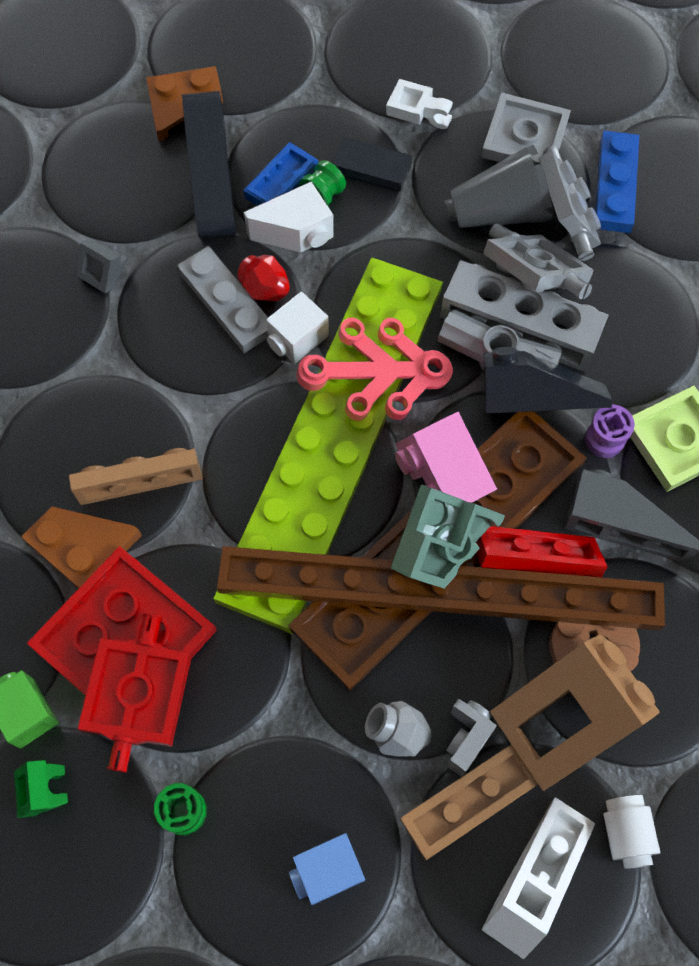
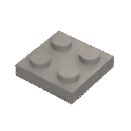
(523, 124)

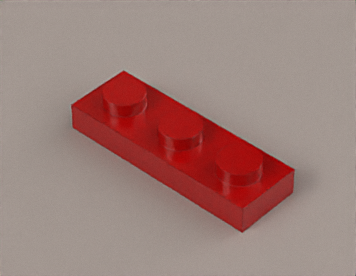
(540, 552)

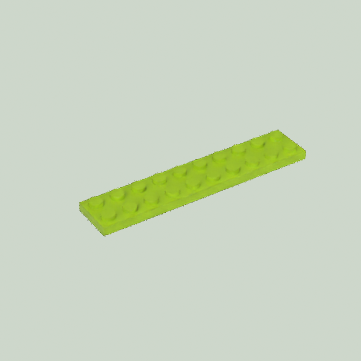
(326, 447)

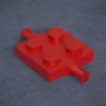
(135, 692)

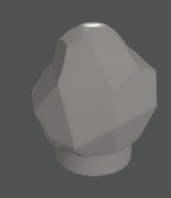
(397, 729)

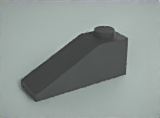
(622, 515)

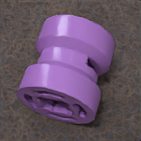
(605, 440)

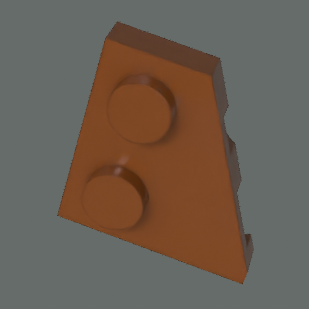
(167, 93)
(78, 542)

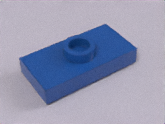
(280, 175)

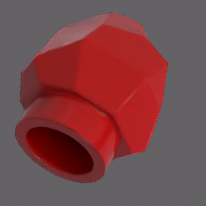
(263, 278)

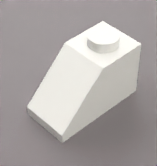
(291, 220)

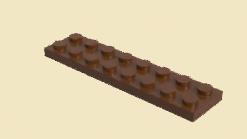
(527, 467)

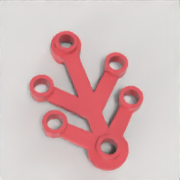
(381, 369)

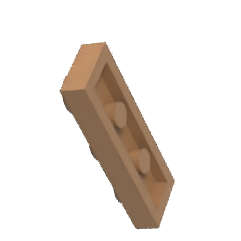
(135, 476)
(468, 802)

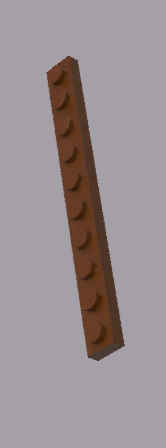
(470, 592)

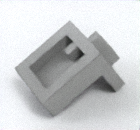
(468, 745)

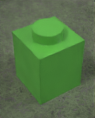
(23, 709)

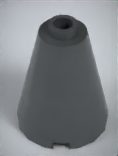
(503, 194)

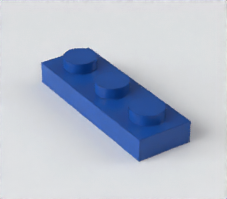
(617, 181)

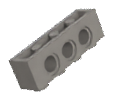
(545, 308)

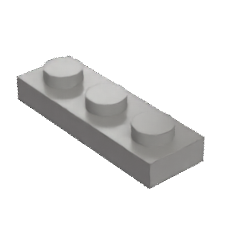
(225, 298)

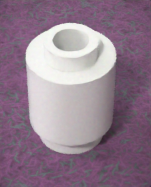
(631, 831)

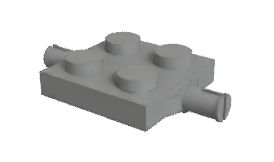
(570, 202)
(537, 262)

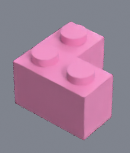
(446, 460)

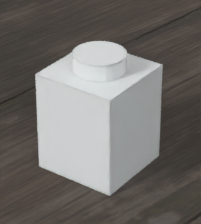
(297, 328)

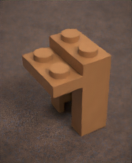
(605, 691)

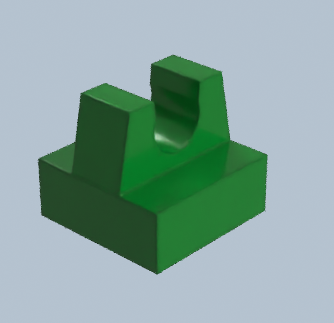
(32, 788)

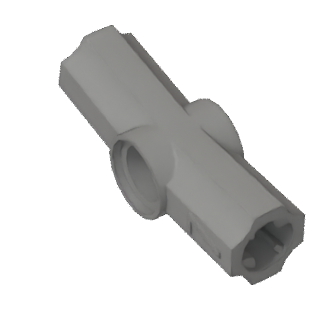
(476, 338)

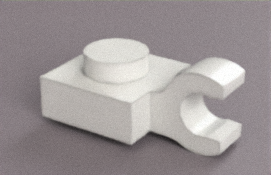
(415, 101)

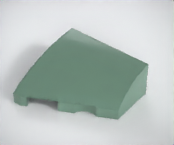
(441, 536)

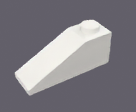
(539, 880)

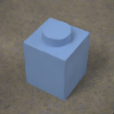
(326, 870)

